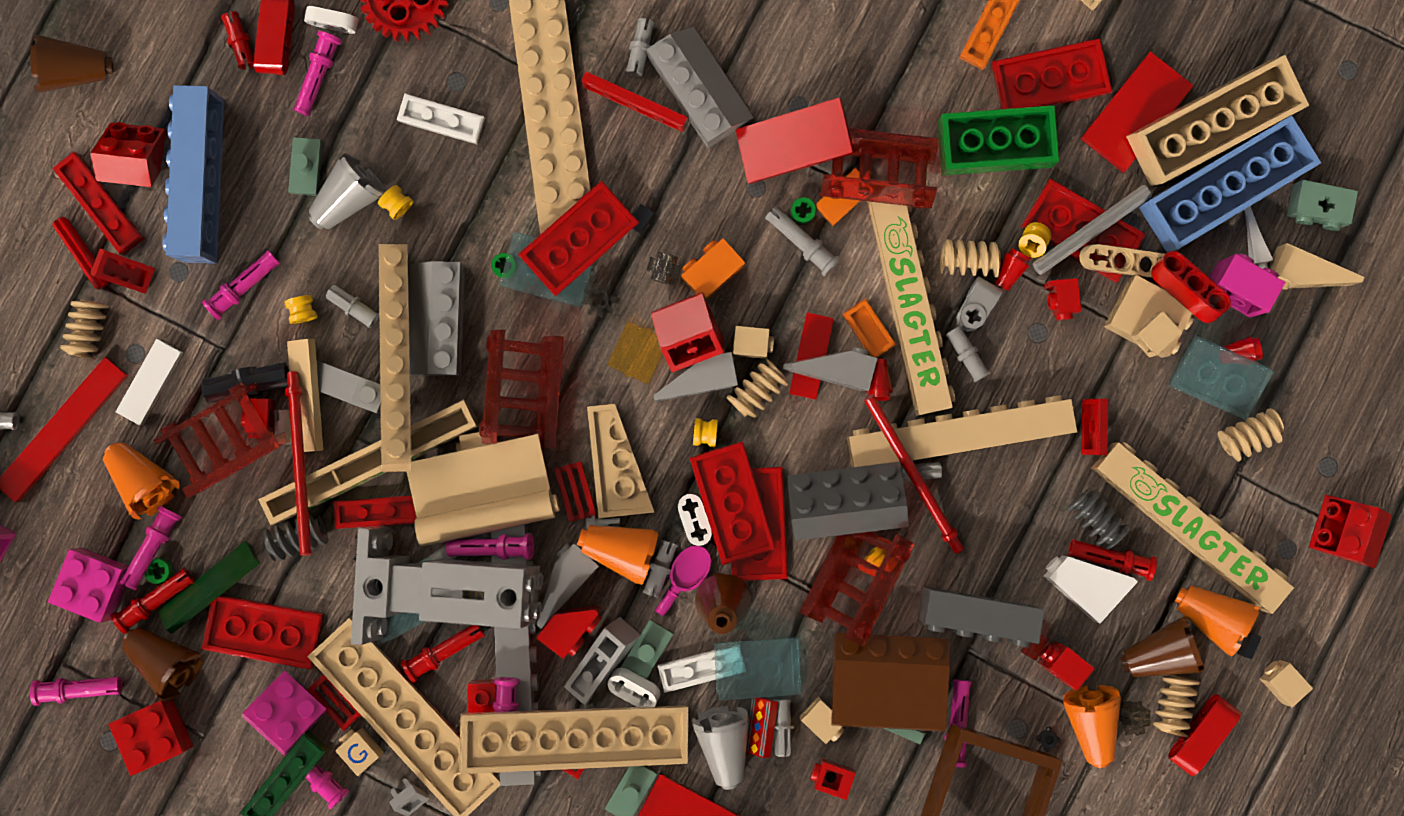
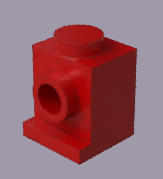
(1063, 298)
(265, 409)
(840, 785)

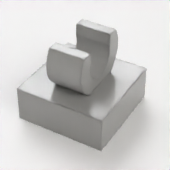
(409, 799)

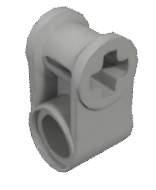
(980, 301)

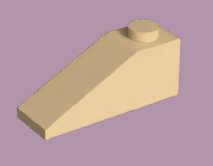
(1306, 270)

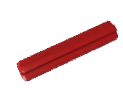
(78, 250)

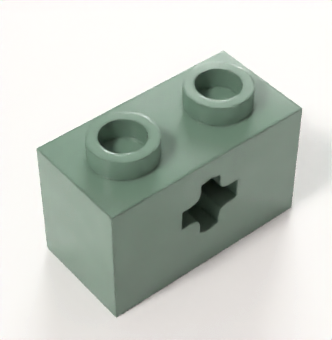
(1337, 201)

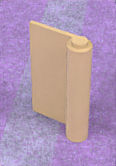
(481, 490)

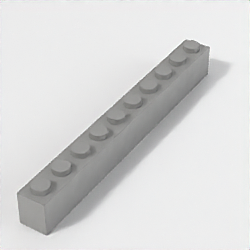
(515, 659)

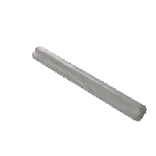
(1092, 229)

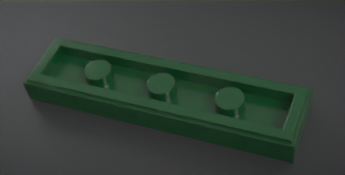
(208, 587)
(286, 777)

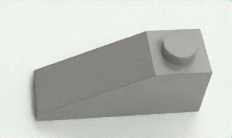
(845, 368)
(702, 377)
(349, 387)
(566, 578)
(602, 659)

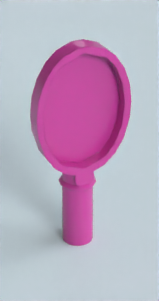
(686, 574)

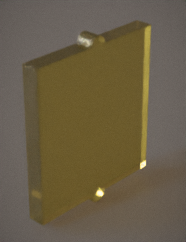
(636, 353)

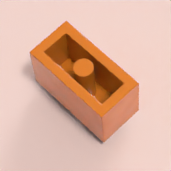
(712, 269)

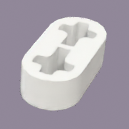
(331, 19)
(688, 521)
(633, 688)

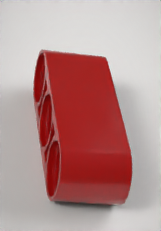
(274, 36)
(1178, 283)
(1205, 735)

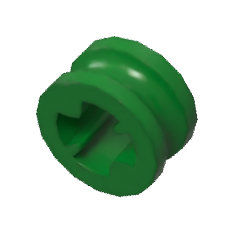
(809, 216)
(498, 272)
(155, 579)

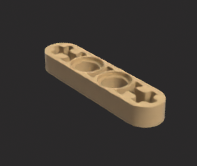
(1132, 256)

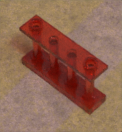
(894, 148)
(549, 388)
(244, 453)
(832, 577)

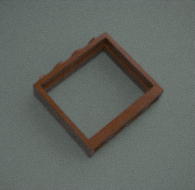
(1042, 784)

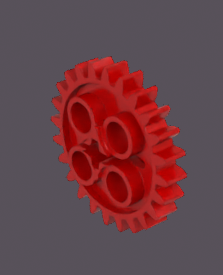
(416, 20)

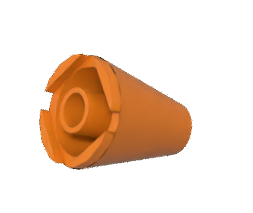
(138, 480)
(620, 549)
(1217, 616)
(1095, 721)

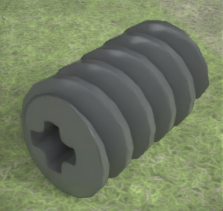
(1099, 518)
(287, 541)

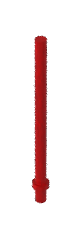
(294, 392)
(949, 533)

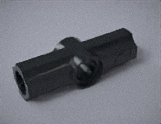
(266, 377)

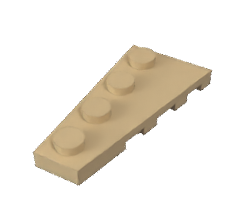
(616, 472)

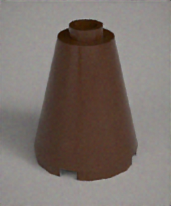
(66, 64)
(722, 602)
(1164, 653)
(161, 662)

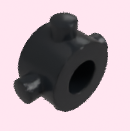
(1048, 739)

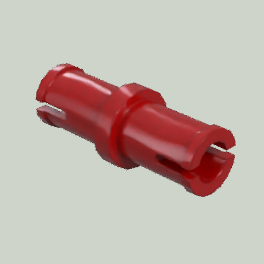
(238, 40)

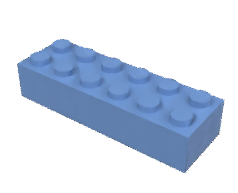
(194, 174)
(1229, 185)

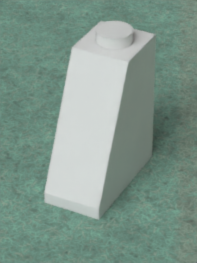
(1089, 587)

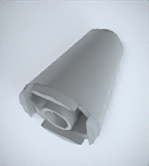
(344, 192)
(724, 743)

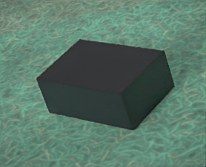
(643, 216)
(1249, 645)

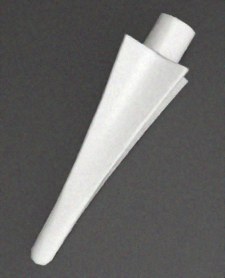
(1256, 245)

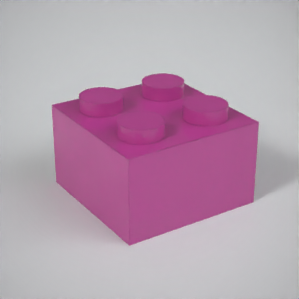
(1248, 286)
(89, 585)
(284, 712)

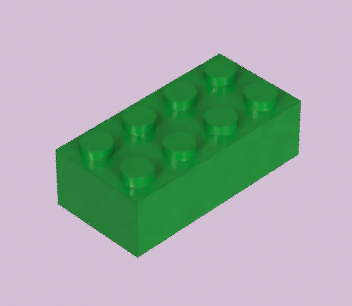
(997, 140)

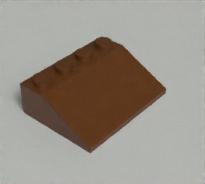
(890, 682)

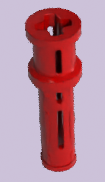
(1125, 561)
(141, 607)
(431, 657)

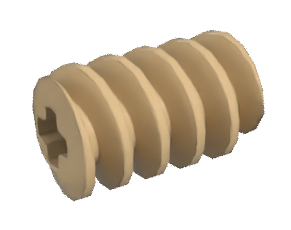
(970, 257)
(83, 328)
(758, 389)
(1251, 434)
(1176, 704)

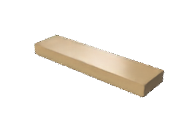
(303, 360)

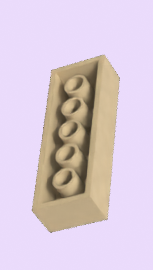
(1217, 120)

